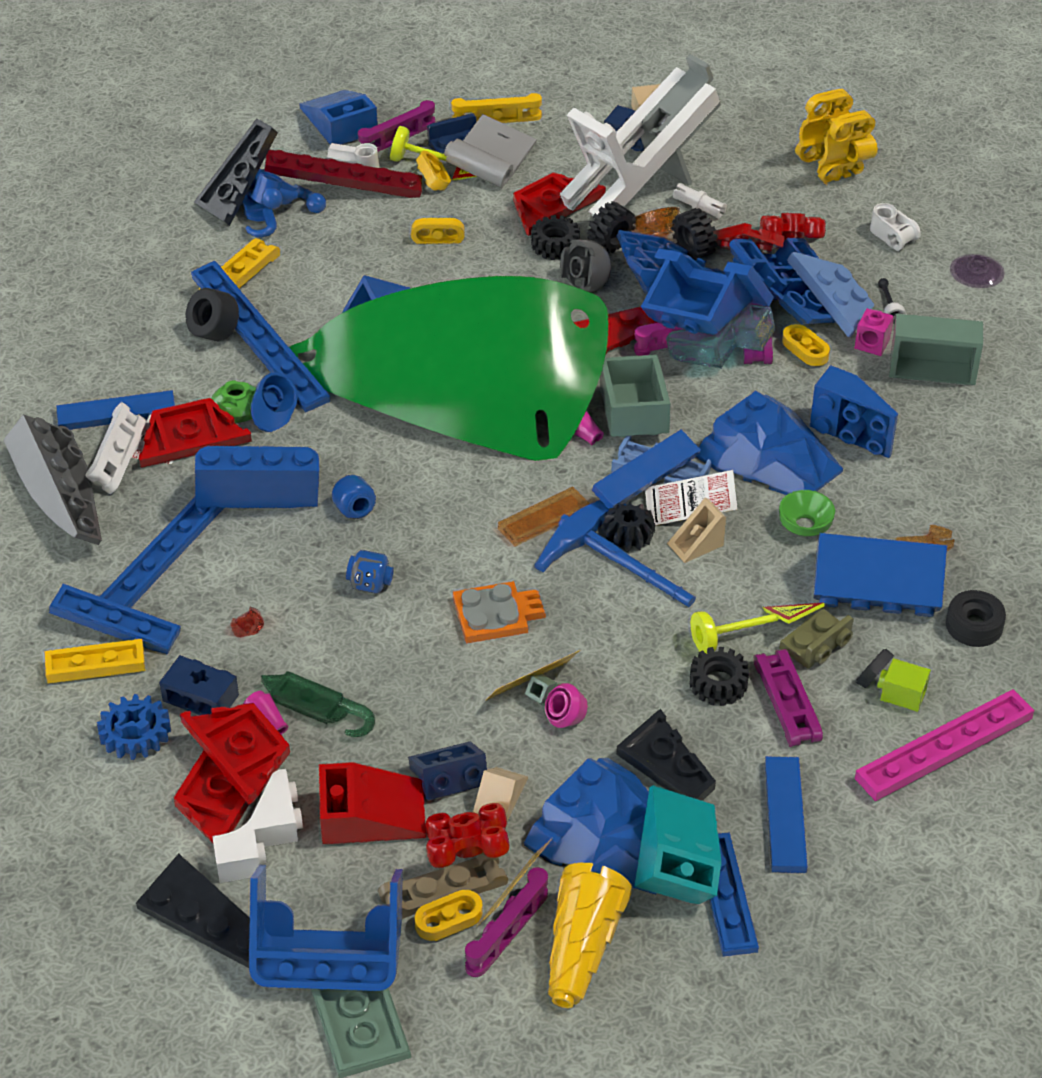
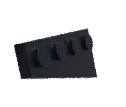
(234, 177)
(198, 909)

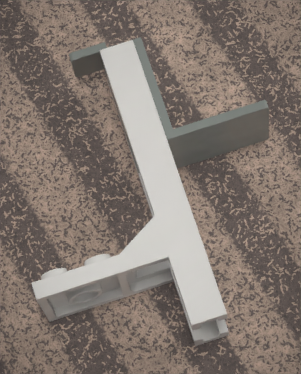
(662, 122)

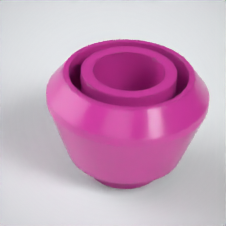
(565, 706)

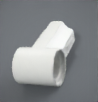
(363, 154)

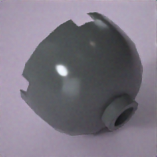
(586, 261)

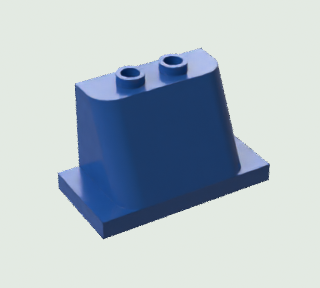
(701, 298)

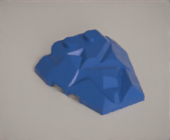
(640, 253)
(782, 279)
(769, 445)
(594, 820)

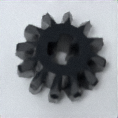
(629, 526)

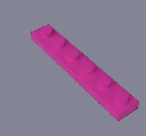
(944, 744)

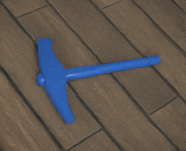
(581, 530)

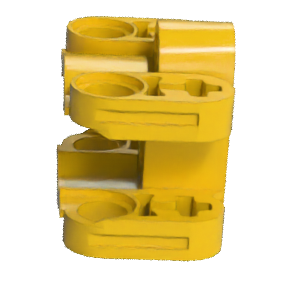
(836, 135)

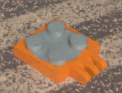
(496, 611)

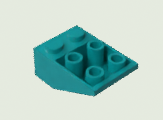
(679, 847)

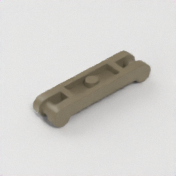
(446, 881)

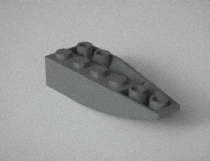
(55, 475)

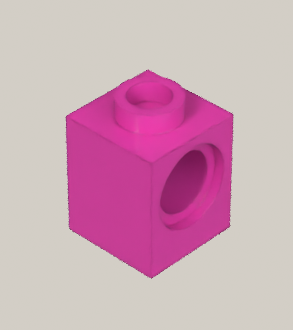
(873, 332)

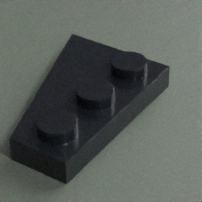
(665, 759)

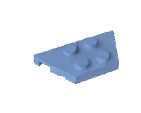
(834, 289)

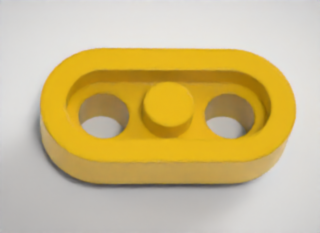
(433, 171)
(437, 231)
(808, 347)
(446, 914)

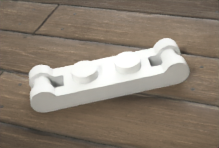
(116, 448)

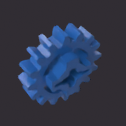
(134, 726)

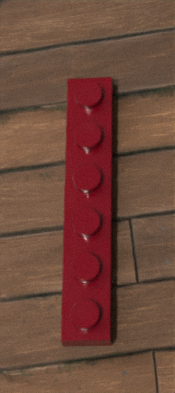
(343, 174)

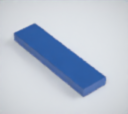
(100, 411)
(646, 469)
(114, 619)
(785, 815)
(730, 906)

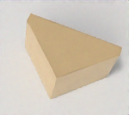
(700, 532)
(500, 787)

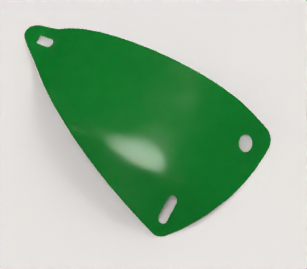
(470, 359)

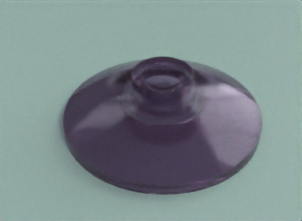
(977, 270)

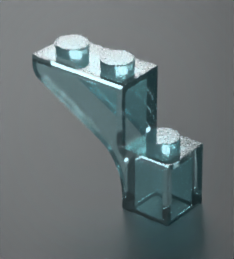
(747, 330)

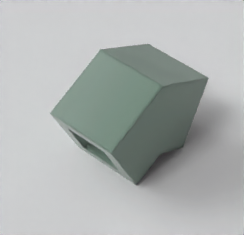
(539, 683)

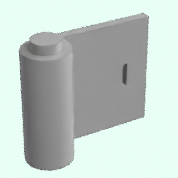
(490, 151)

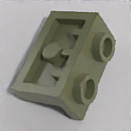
(817, 638)

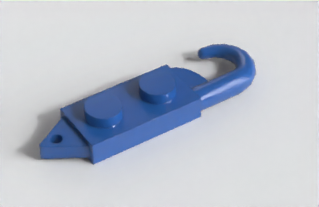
(258, 212)

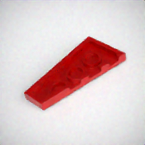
(622, 326)

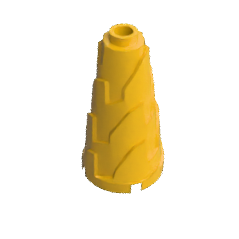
(582, 927)

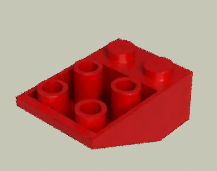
(369, 804)

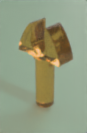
(935, 533)

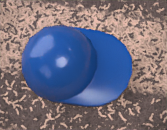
(273, 402)

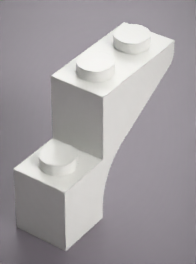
(271, 824)

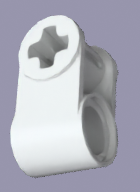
(891, 226)

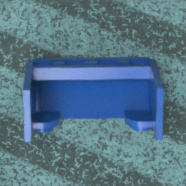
(322, 957)

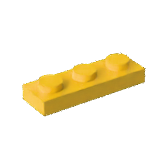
(94, 661)

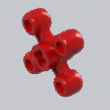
(794, 225)
(467, 835)

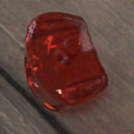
(247, 623)

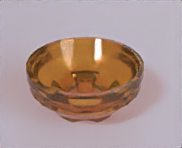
(657, 221)

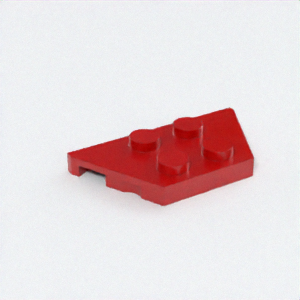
(544, 199)
(763, 239)
(186, 429)
(240, 745)
(210, 799)

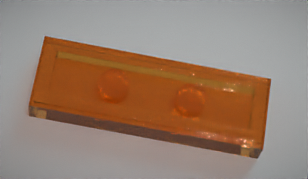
(541, 516)

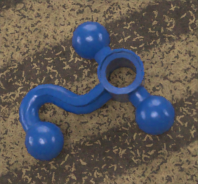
(274, 191)

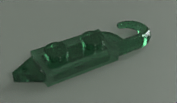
(316, 701)

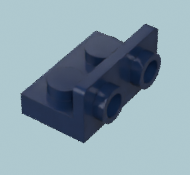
(443, 132)
(449, 769)

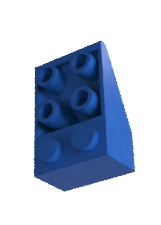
(341, 115)
(853, 412)

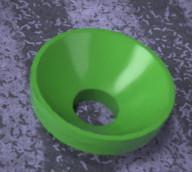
(236, 406)
(806, 505)

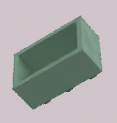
(936, 349)
(635, 396)

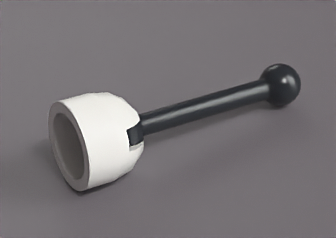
(892, 308)

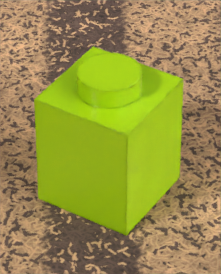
(904, 684)

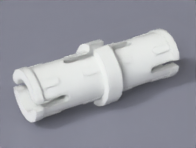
(699, 200)

